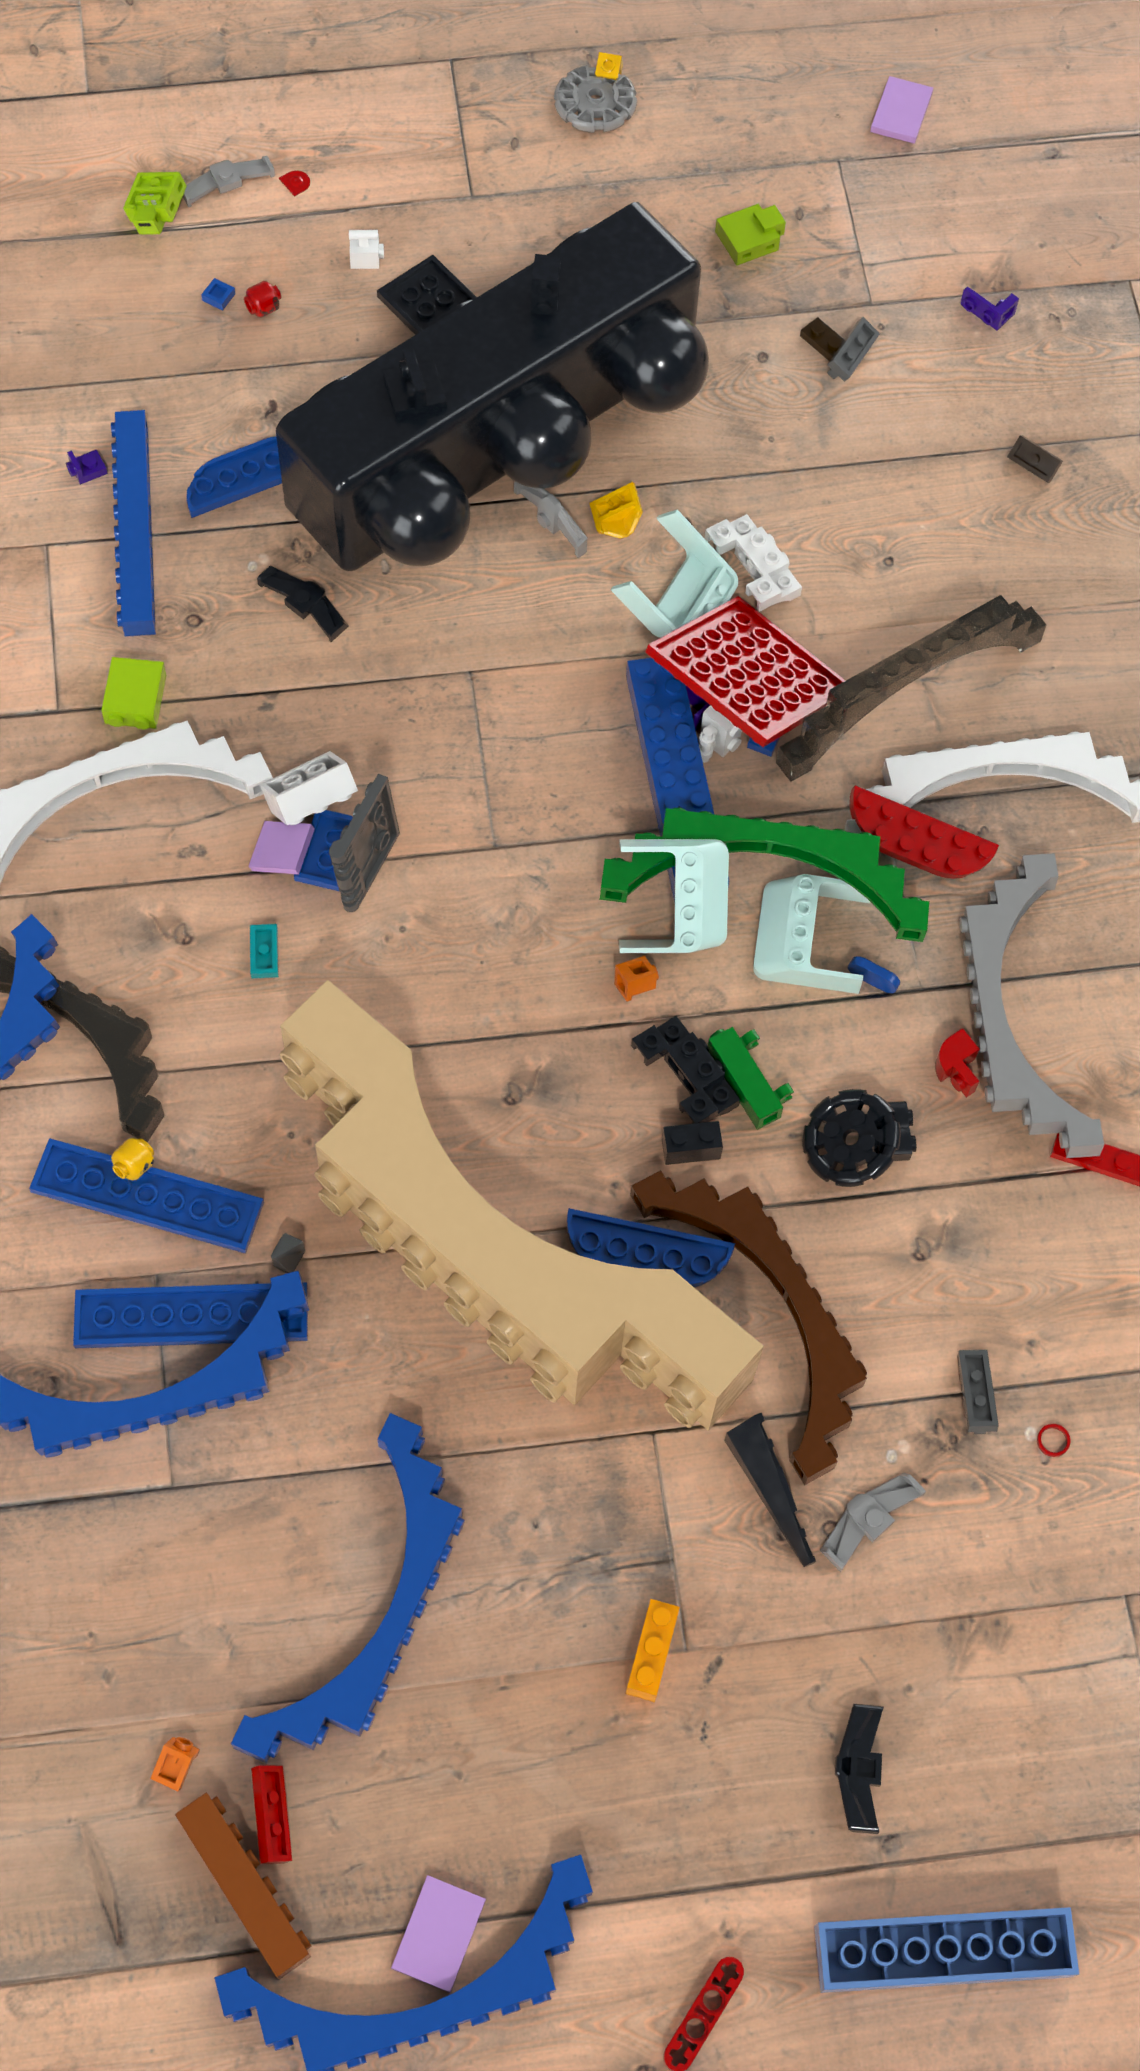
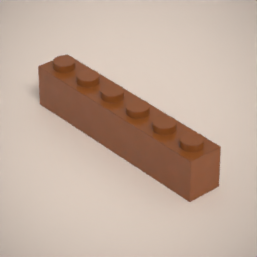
(243, 1886)

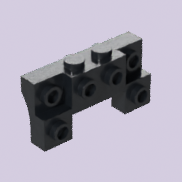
(693, 1066)

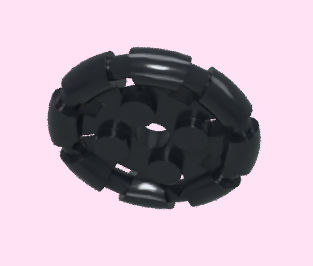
(839, 1126)

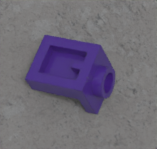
(86, 467)

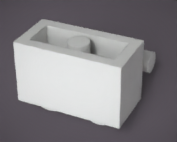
(717, 735)

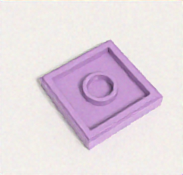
(281, 847)

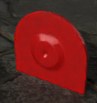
(296, 182)

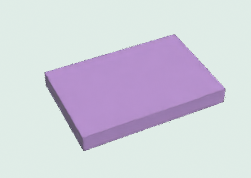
(901, 109)
(438, 1934)

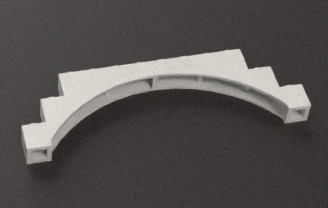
(156, 754)
(1059, 758)

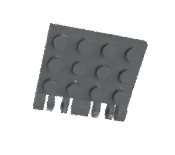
(365, 843)

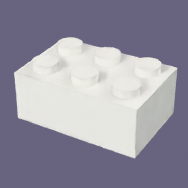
(309, 788)

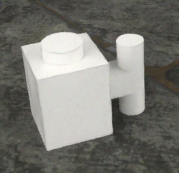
(365, 249)

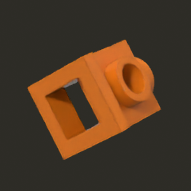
(635, 977)

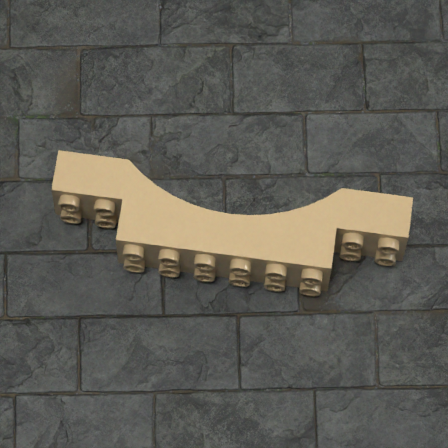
(538, 1301)

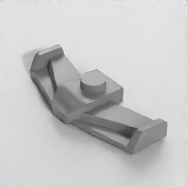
(226, 177)
(554, 516)
(869, 1516)

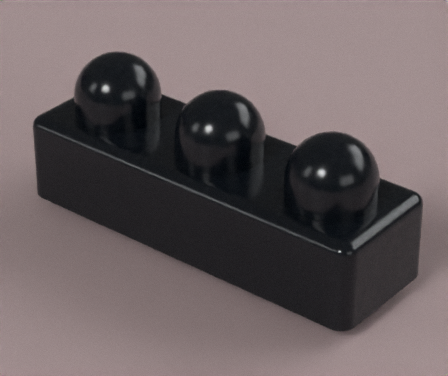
(514, 395)

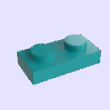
(264, 951)

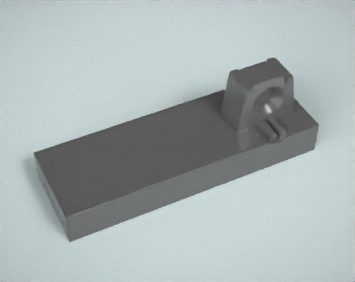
(852, 350)
(977, 1391)

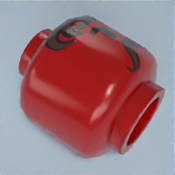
(262, 299)

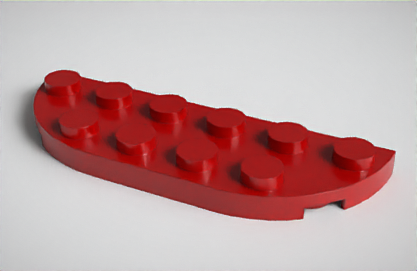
(919, 837)

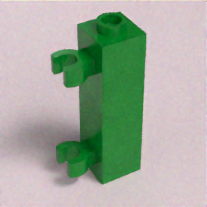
(745, 1077)

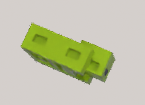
(154, 200)
(751, 232)

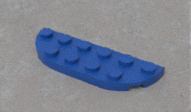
(234, 476)
(647, 1246)

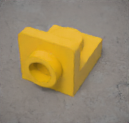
(609, 66)

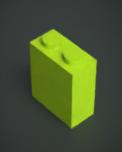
(134, 693)

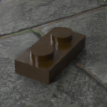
(822, 338)
(1035, 459)

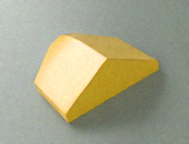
(617, 512)

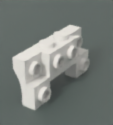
(760, 558)

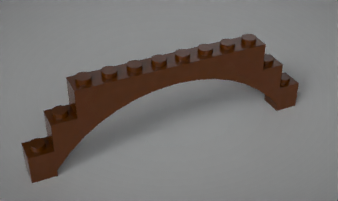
(828, 1355)

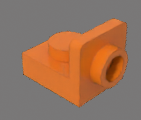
(174, 1762)

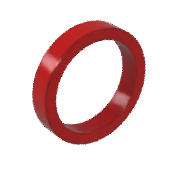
(1060, 1428)

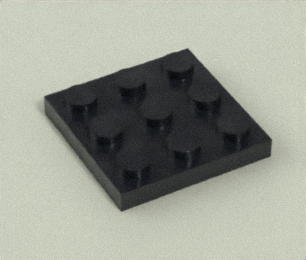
(424, 294)

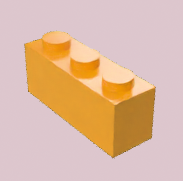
(652, 1650)

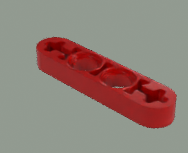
(702, 2013)

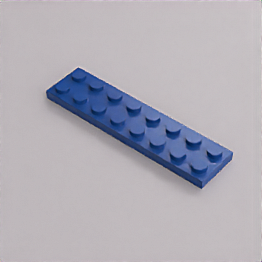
(154, 1200)
(172, 1315)

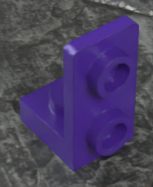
(991, 315)

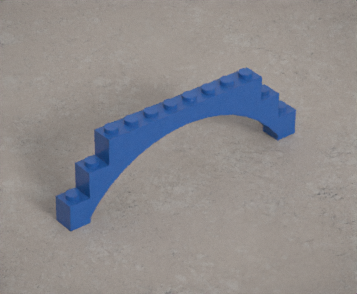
(24, 1020)
(229, 1378)
(354, 1692)
(340, 2039)

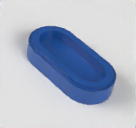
(874, 974)

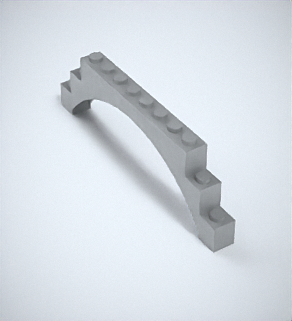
(1009, 1076)

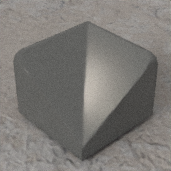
(288, 1253)

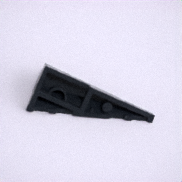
(758, 1461)

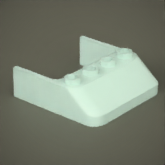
(697, 588)
(699, 894)
(788, 931)

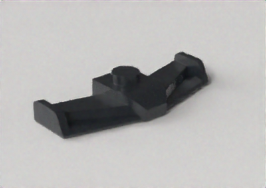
(305, 599)
(860, 1768)

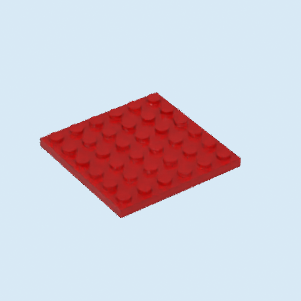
(747, 670)

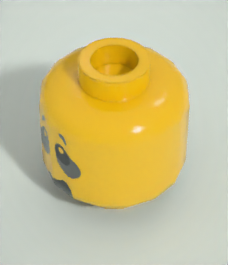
(132, 1159)

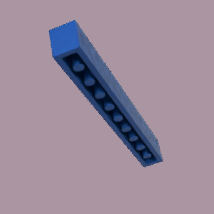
(134, 524)

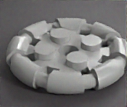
(577, 98)

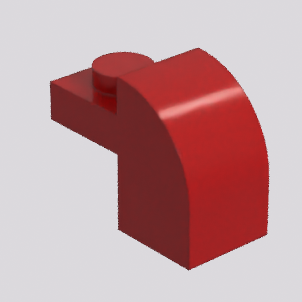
(953, 1059)

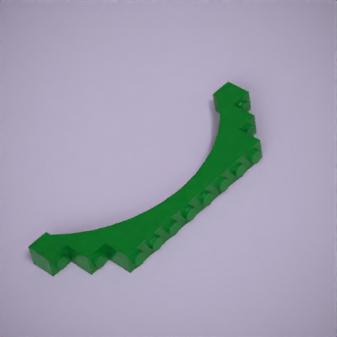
(838, 852)

